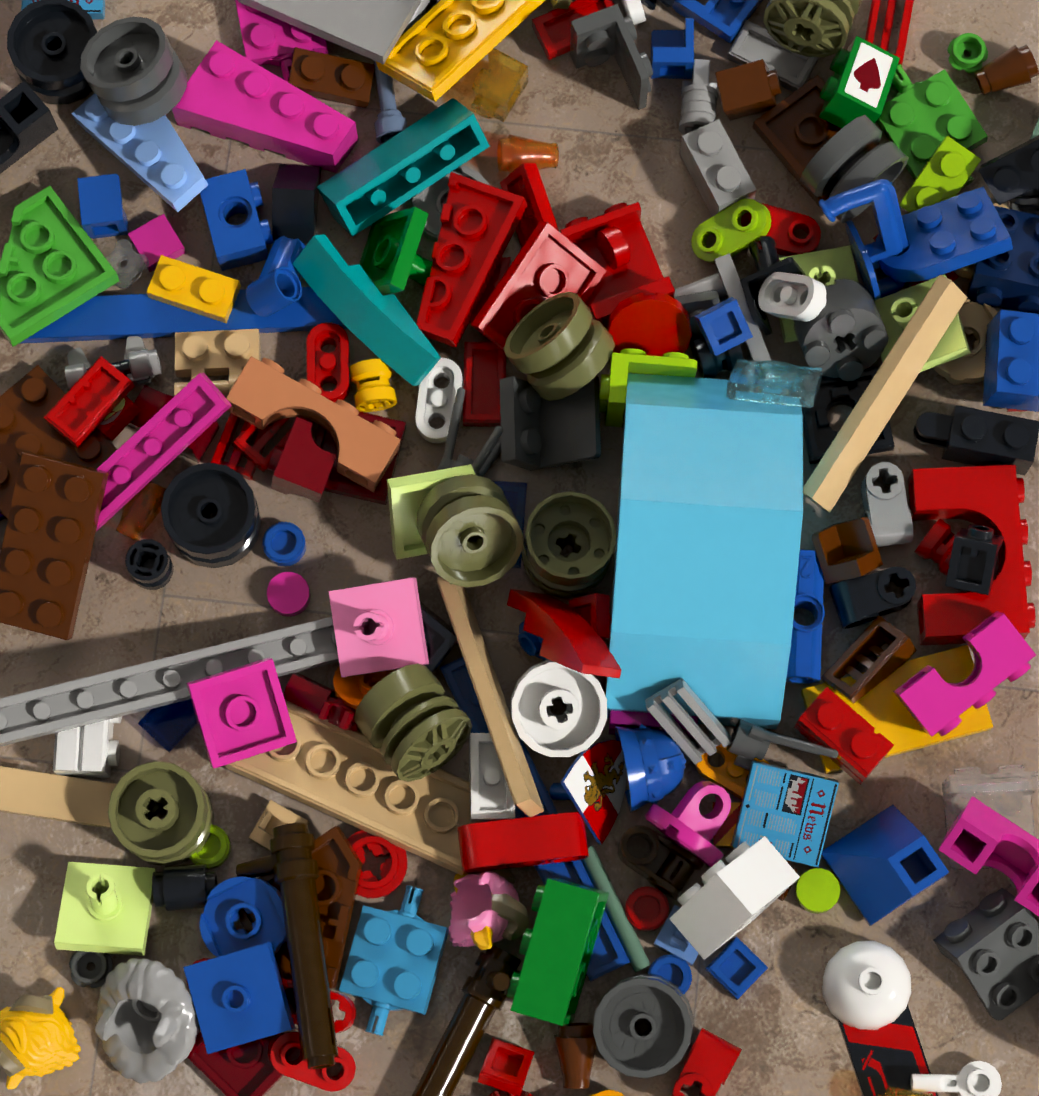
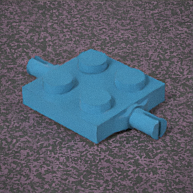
(394, 960)

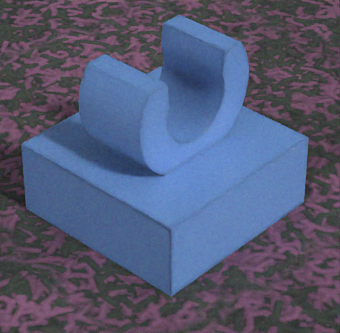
(673, 941)

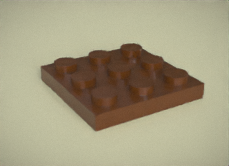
(27, 431)

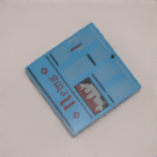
(786, 809)

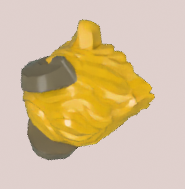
(36, 1037)

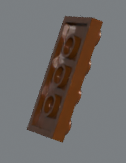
(49, 544)

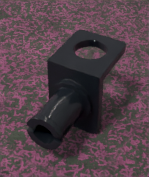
(766, 263)

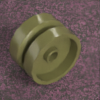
(559, 346)
(469, 531)
(143, 795)

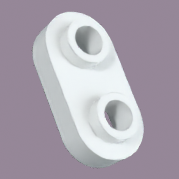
(792, 296)
(437, 401)

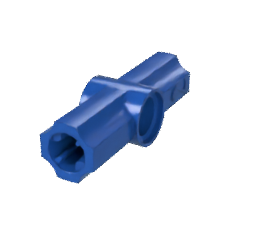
(806, 641)

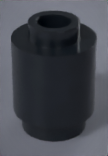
(183, 886)

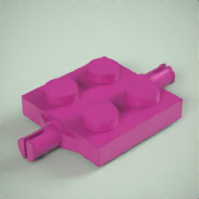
(273, 40)

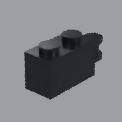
(980, 437)

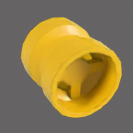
(372, 385)

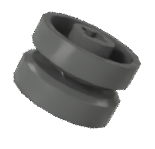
(134, 71)
(853, 160)
(653, 1051)

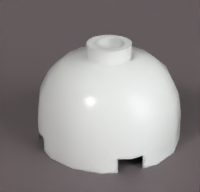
(866, 985)

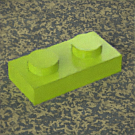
(941, 176)

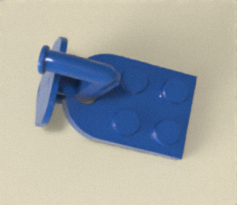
(920, 242)

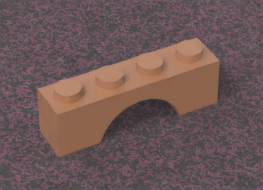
(267, 395)

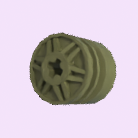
(811, 26)
(572, 521)
(412, 722)

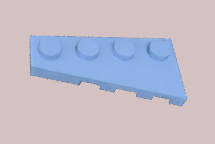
(148, 150)

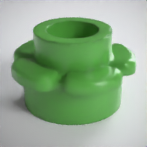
(971, 43)

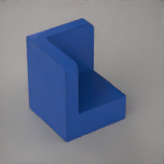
(673, 52)
(102, 206)

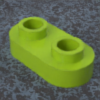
(729, 232)

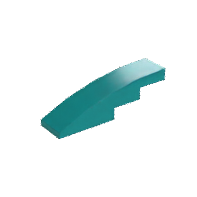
(369, 315)

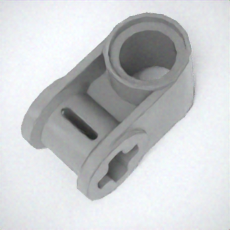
(887, 511)

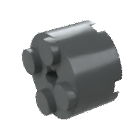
(845, 334)

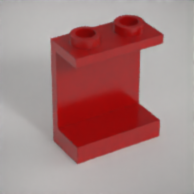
(636, 277)

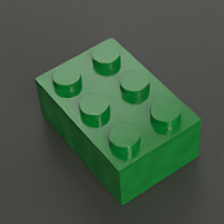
(557, 951)

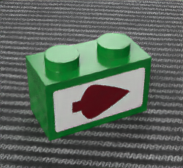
(859, 83)

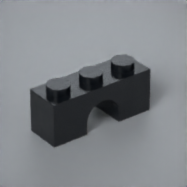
(23, 124)

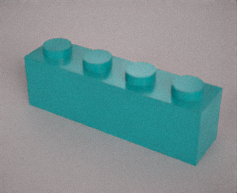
(403, 166)

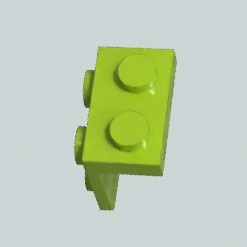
(630, 360)

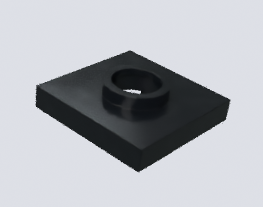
(835, 392)

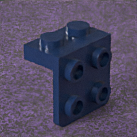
(1013, 276)

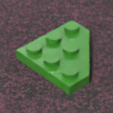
(47, 267)

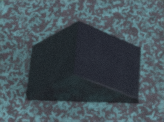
(295, 202)

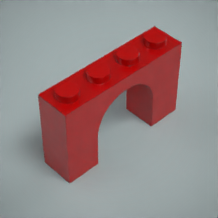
(989, 499)

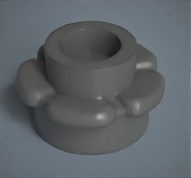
(84, 977)

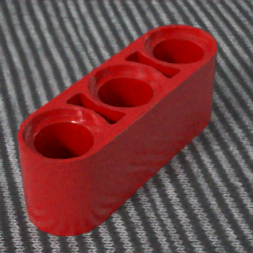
(522, 842)

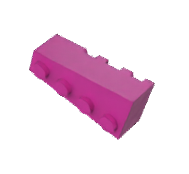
(254, 106)

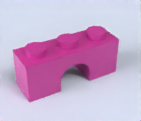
(998, 656)
(989, 839)

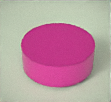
(288, 594)

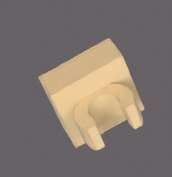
(273, 816)

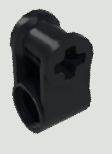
(865, 597)

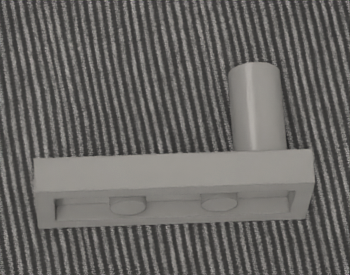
(728, 284)

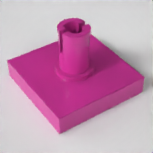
(241, 712)

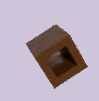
(748, 89)

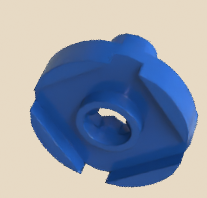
(222, 911)

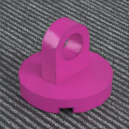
(688, 826)

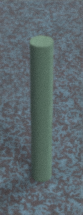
(616, 912)

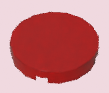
(650, 324)

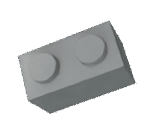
(716, 167)

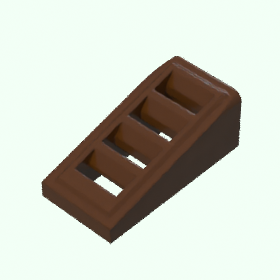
(869, 642)

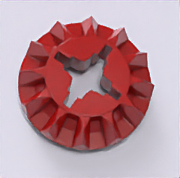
(392, 870)

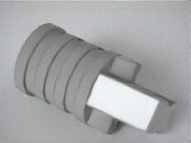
(698, 98)

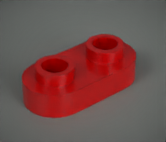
(782, 227)
(330, 366)
(299, 1069)

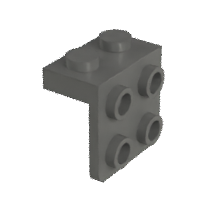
(996, 952)

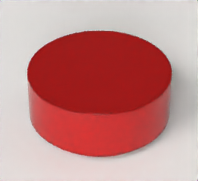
(613, 247)
(647, 909)

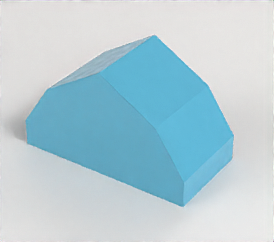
(706, 548)

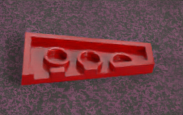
(470, 244)

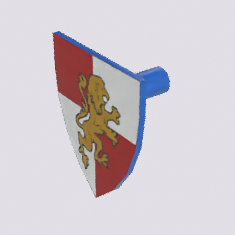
(595, 786)

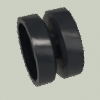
(48, 48)
(188, 508)

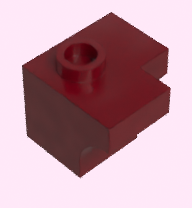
(301, 465)

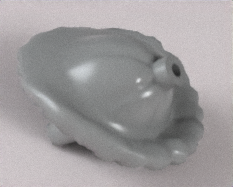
(145, 1020)

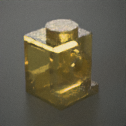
(499, 86)

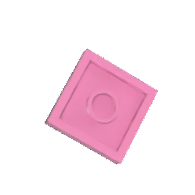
(378, 627)

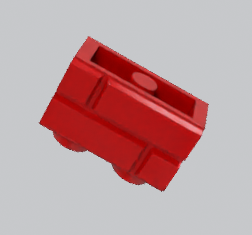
(841, 728)

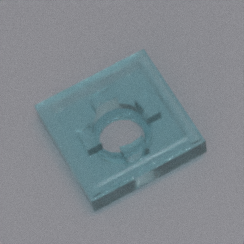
(774, 383)

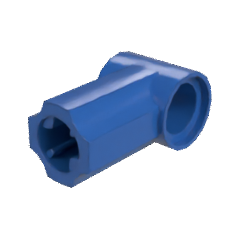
(279, 279)

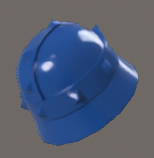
(652, 764)

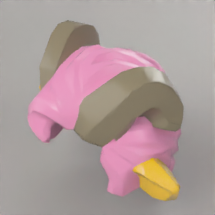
(486, 909)

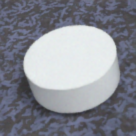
(635, 10)

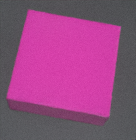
(156, 239)

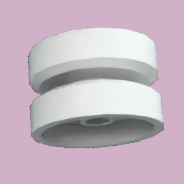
(564, 733)

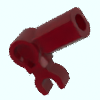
(320, 701)

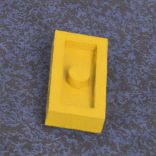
(193, 289)

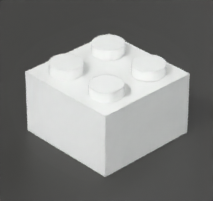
(732, 895)

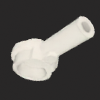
(973, 1079)

